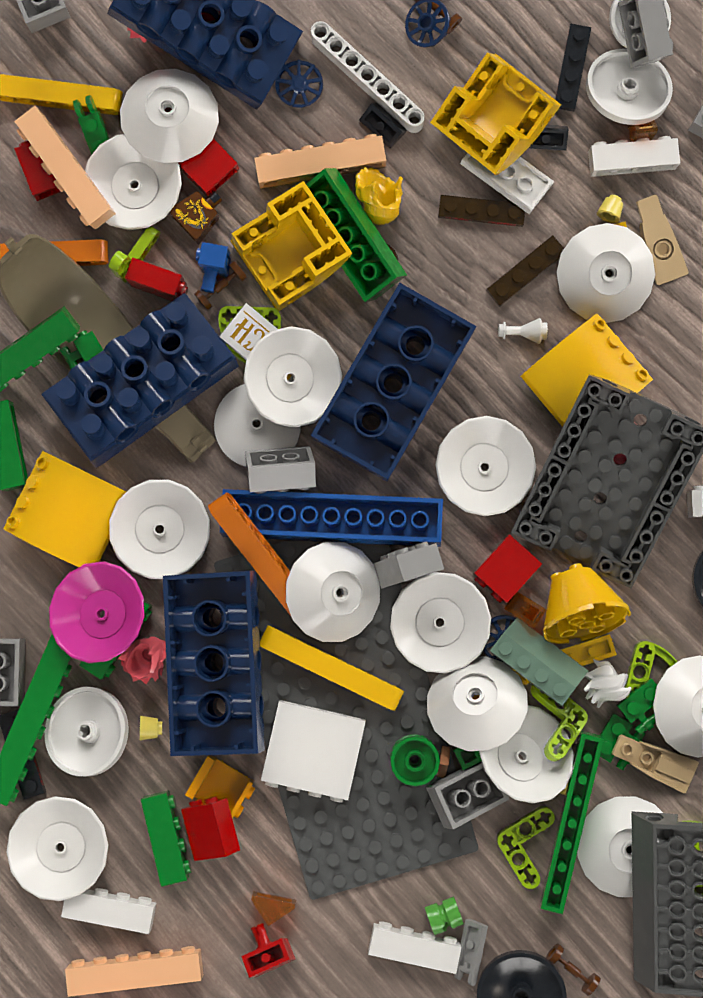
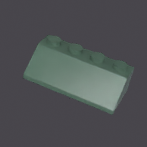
(539, 661)

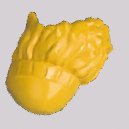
(379, 195)

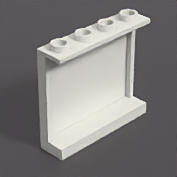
(313, 751)

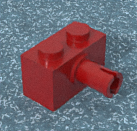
(267, 954)

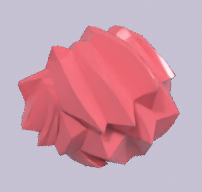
(144, 659)

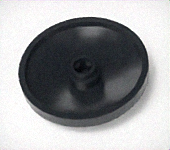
(521, 976)

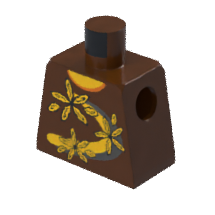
(197, 214)

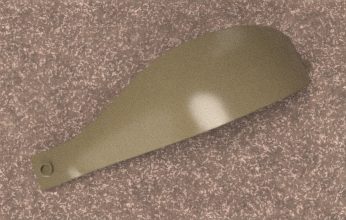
(42, 279)

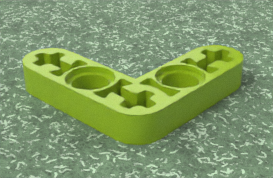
(120, 261)
(567, 716)
(519, 838)

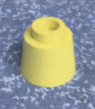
(611, 209)
(150, 728)

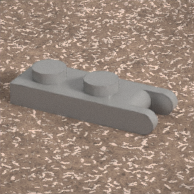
(471, 950)

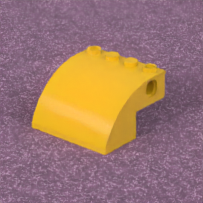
(495, 114)
(291, 246)
(586, 351)
(64, 511)

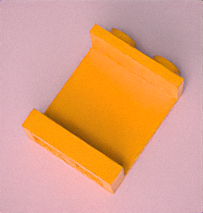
(223, 781)

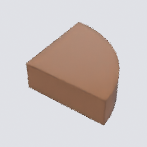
(444, 761)

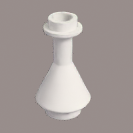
(533, 330)

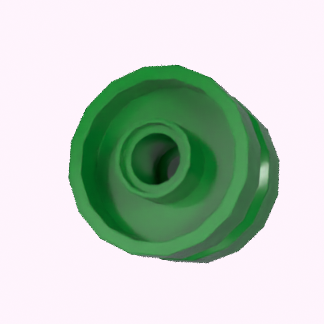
(421, 771)

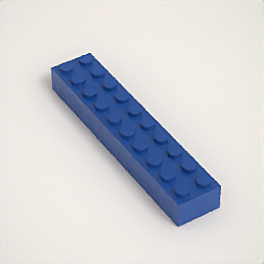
(342, 517)

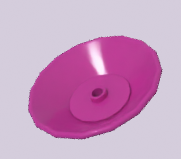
(77, 610)

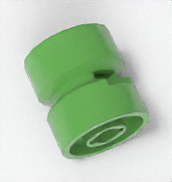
(444, 915)

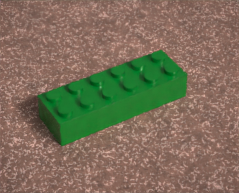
(372, 264)

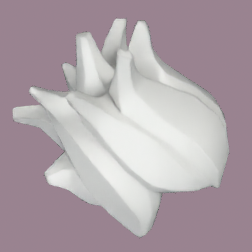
(606, 684)

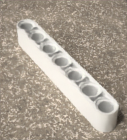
(362, 68)

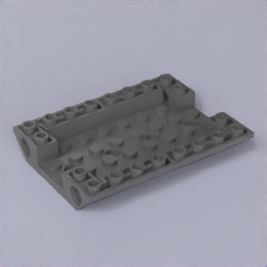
(637, 492)
(666, 904)

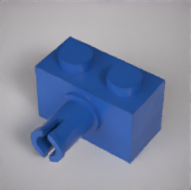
(213, 261)

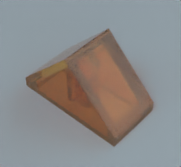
(645, 130)
(525, 609)
(272, 906)

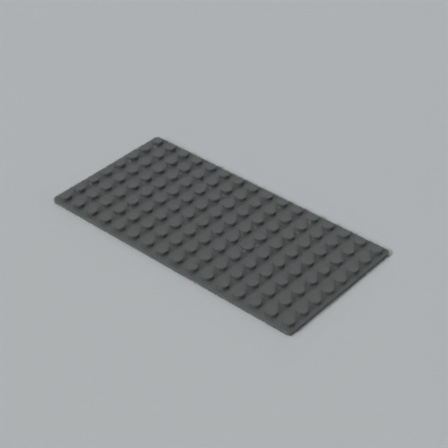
(384, 822)

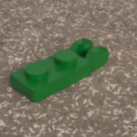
(91, 124)

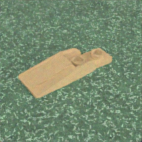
(660, 241)
(657, 762)

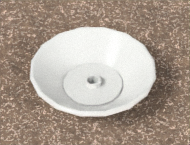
(172, 134)
(118, 166)
(584, 267)
(314, 374)
(508, 460)
(155, 553)
(313, 590)
(464, 626)
(680, 706)
(479, 722)
(535, 776)
(604, 844)
(35, 855)

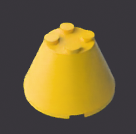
(581, 606)

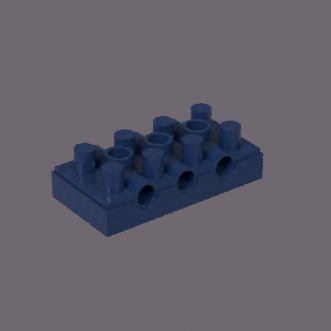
(216, 47)
(383, 357)
(142, 401)
(193, 677)

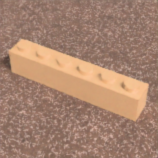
(309, 161)
(65, 168)
(134, 972)

